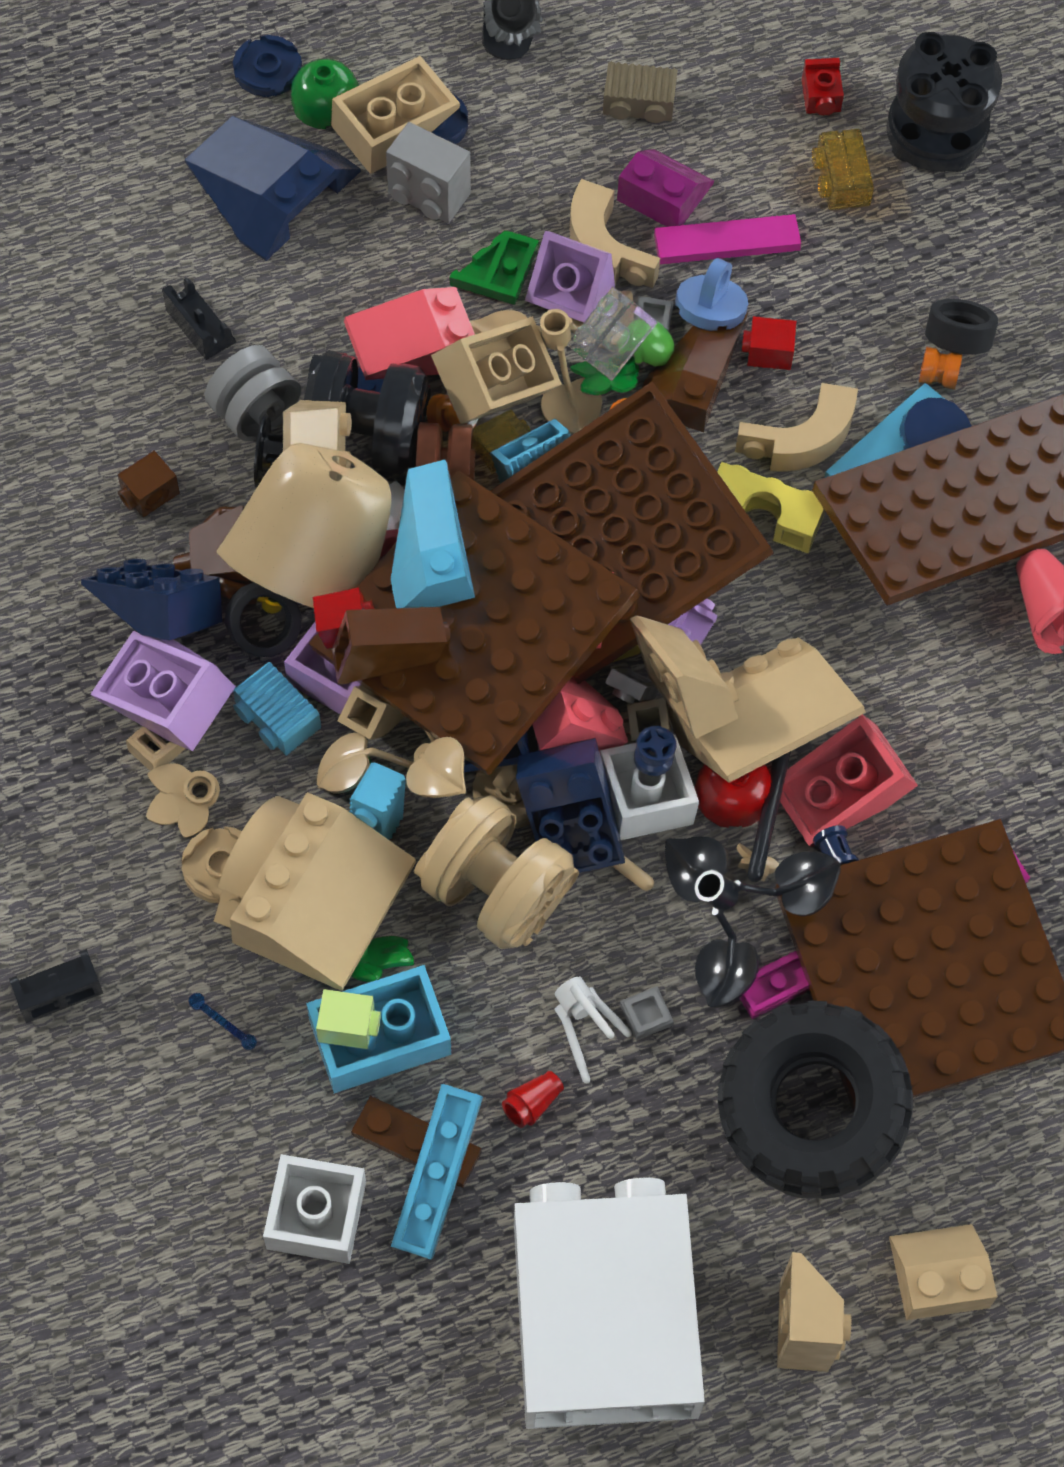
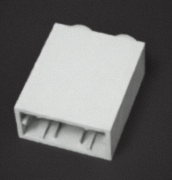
(607, 1306)

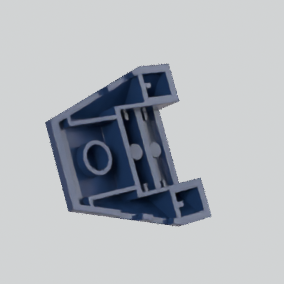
(265, 179)

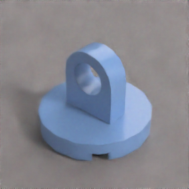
(712, 298)

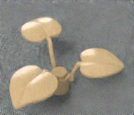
(565, 402)
(433, 774)

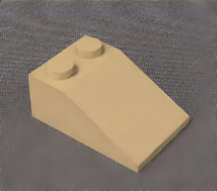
(379, 109)

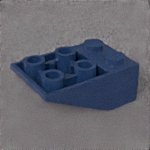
(158, 597)
(571, 803)

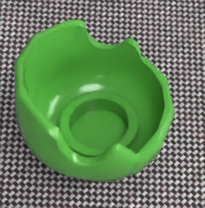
(656, 347)

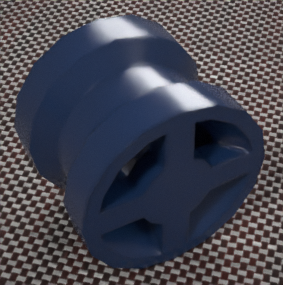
(660, 742)

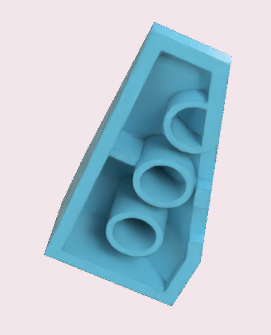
(430, 549)

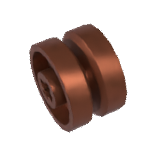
(458, 454)

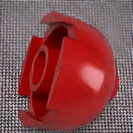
(733, 802)

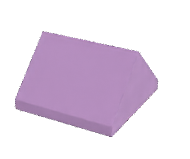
(570, 276)

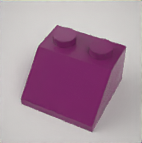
(661, 187)

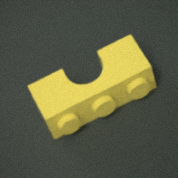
(796, 511)

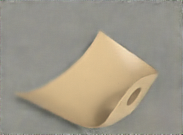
(308, 531)

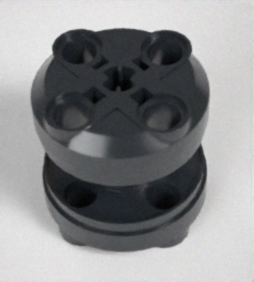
(943, 102)
(386, 415)

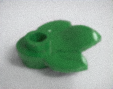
(598, 384)
(382, 954)

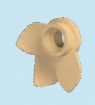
(176, 798)

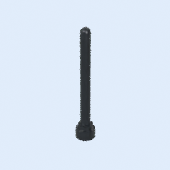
(767, 819)

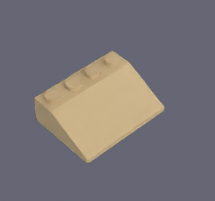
(780, 706)
(321, 893)

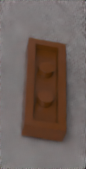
(402, 1135)

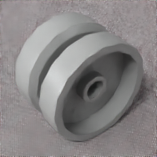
(249, 388)

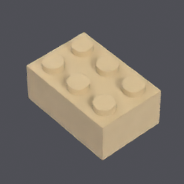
(496, 370)

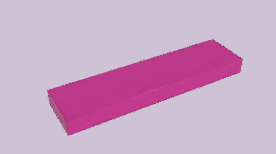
(727, 239)

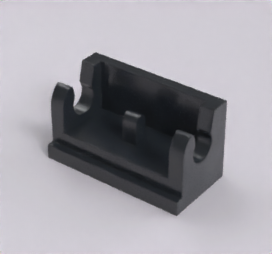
(197, 320)
(56, 988)

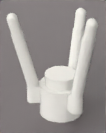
(581, 1001)

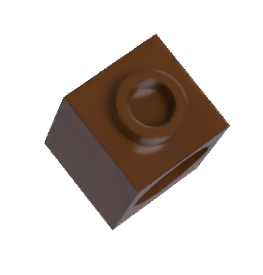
(147, 484)

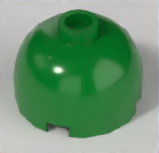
(316, 87)

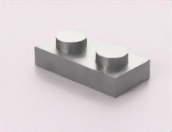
(631, 686)

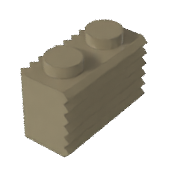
(639, 92)

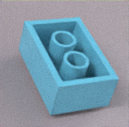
(408, 1033)

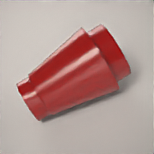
(529, 1101)

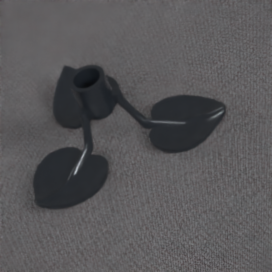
(697, 875)

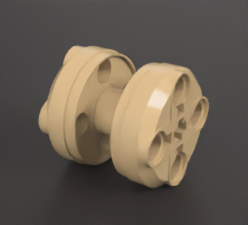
(520, 888)

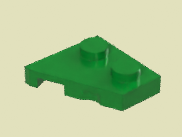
(499, 268)

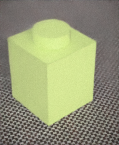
(347, 1019)

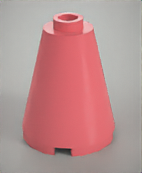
(1043, 595)

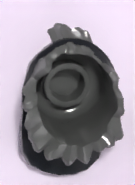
(510, 27)

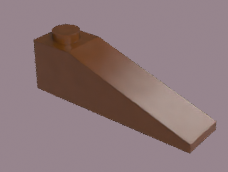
(696, 372)

